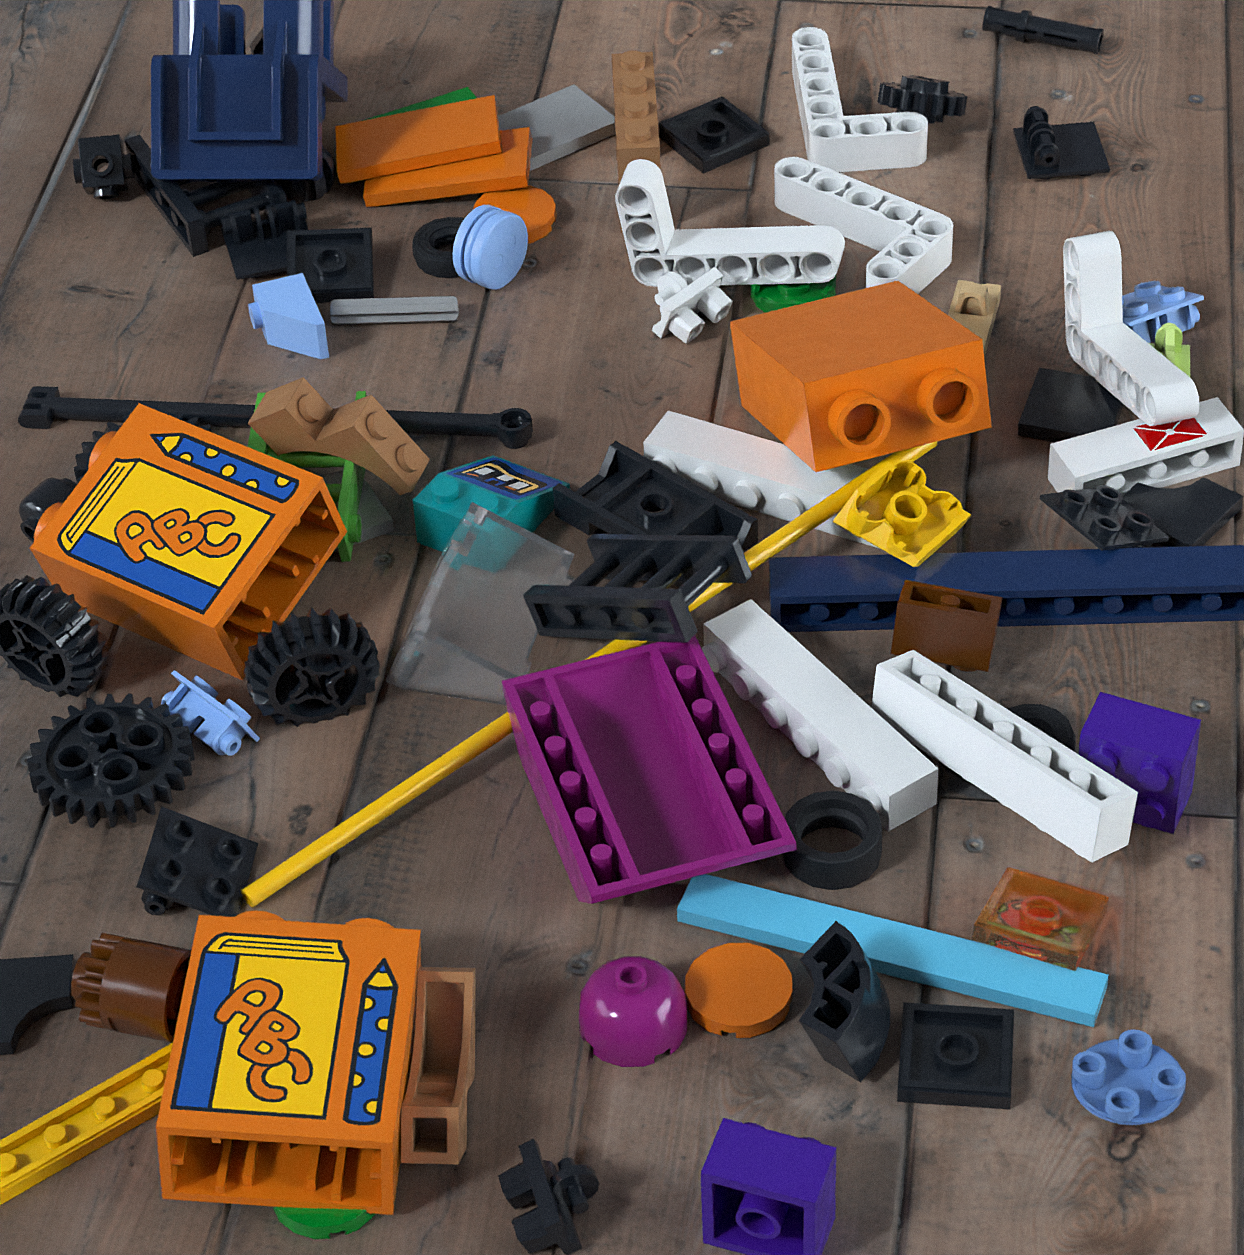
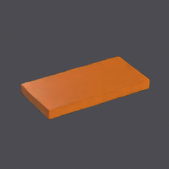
(417, 139)
(466, 177)

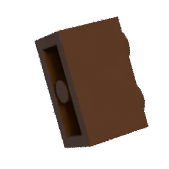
(947, 625)

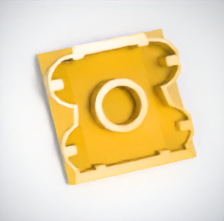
(902, 513)

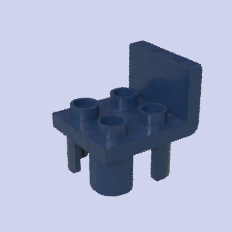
(239, 112)

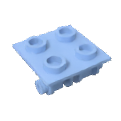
(1156, 305)

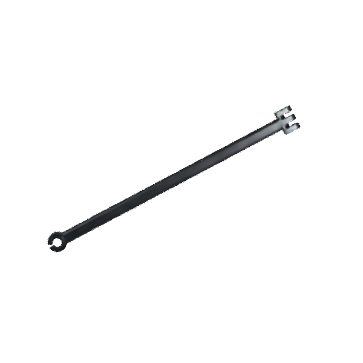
(45, 404)

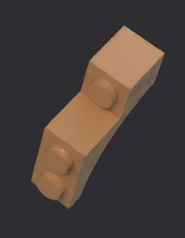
(360, 432)
(440, 1067)

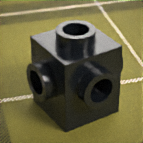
(101, 152)

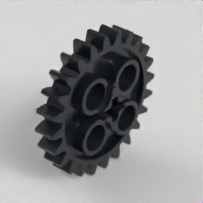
(110, 760)

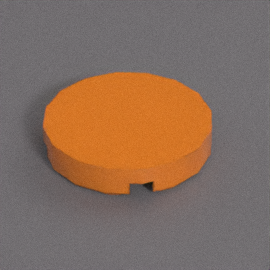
(530, 203)
(738, 989)

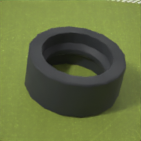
(836, 869)

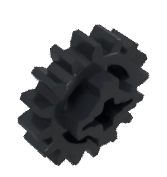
(923, 96)

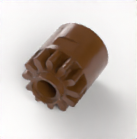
(131, 986)

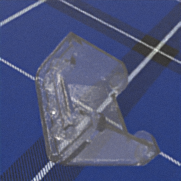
(473, 611)

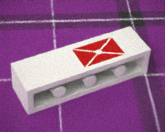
(1147, 453)

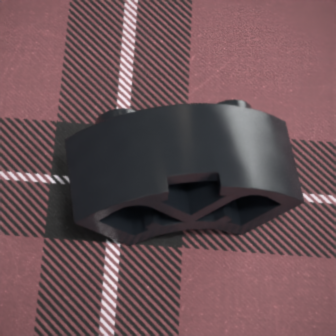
(848, 1003)

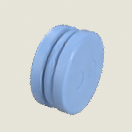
(490, 247)

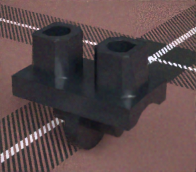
(553, 1193)

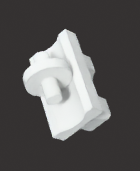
(683, 298)

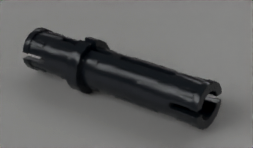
(1041, 29)

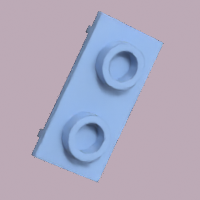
(223, 723)

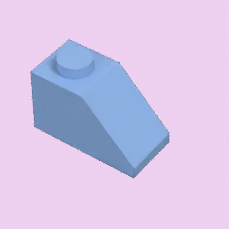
(289, 316)

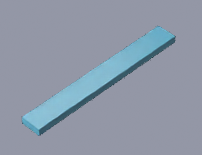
(897, 948)

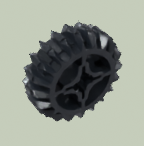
(50, 637)
(312, 667)

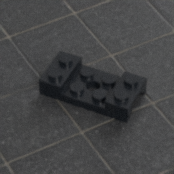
(632, 486)

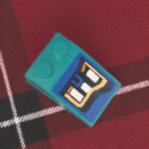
(492, 483)

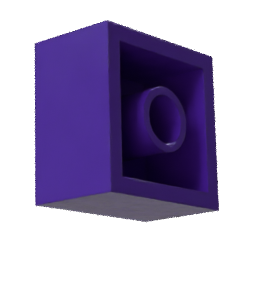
(1146, 751)
(767, 1191)

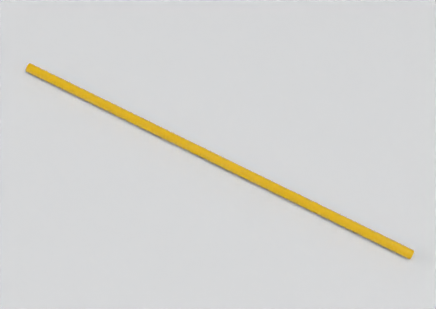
(502, 727)

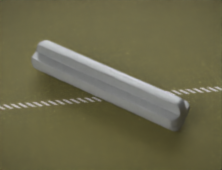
(394, 310)

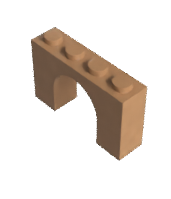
(635, 109)

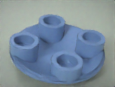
(1128, 1080)

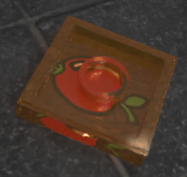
(1040, 918)

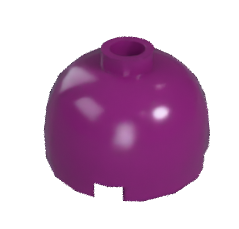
(632, 1011)

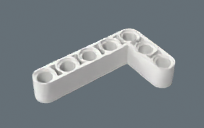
(854, 140)
(910, 237)
(740, 254)
(1108, 347)

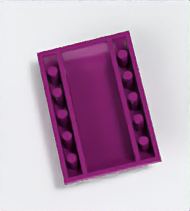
(642, 770)

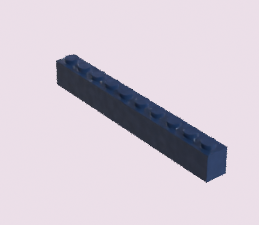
(1034, 585)

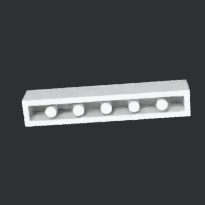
(746, 469)
(820, 714)
(1005, 756)

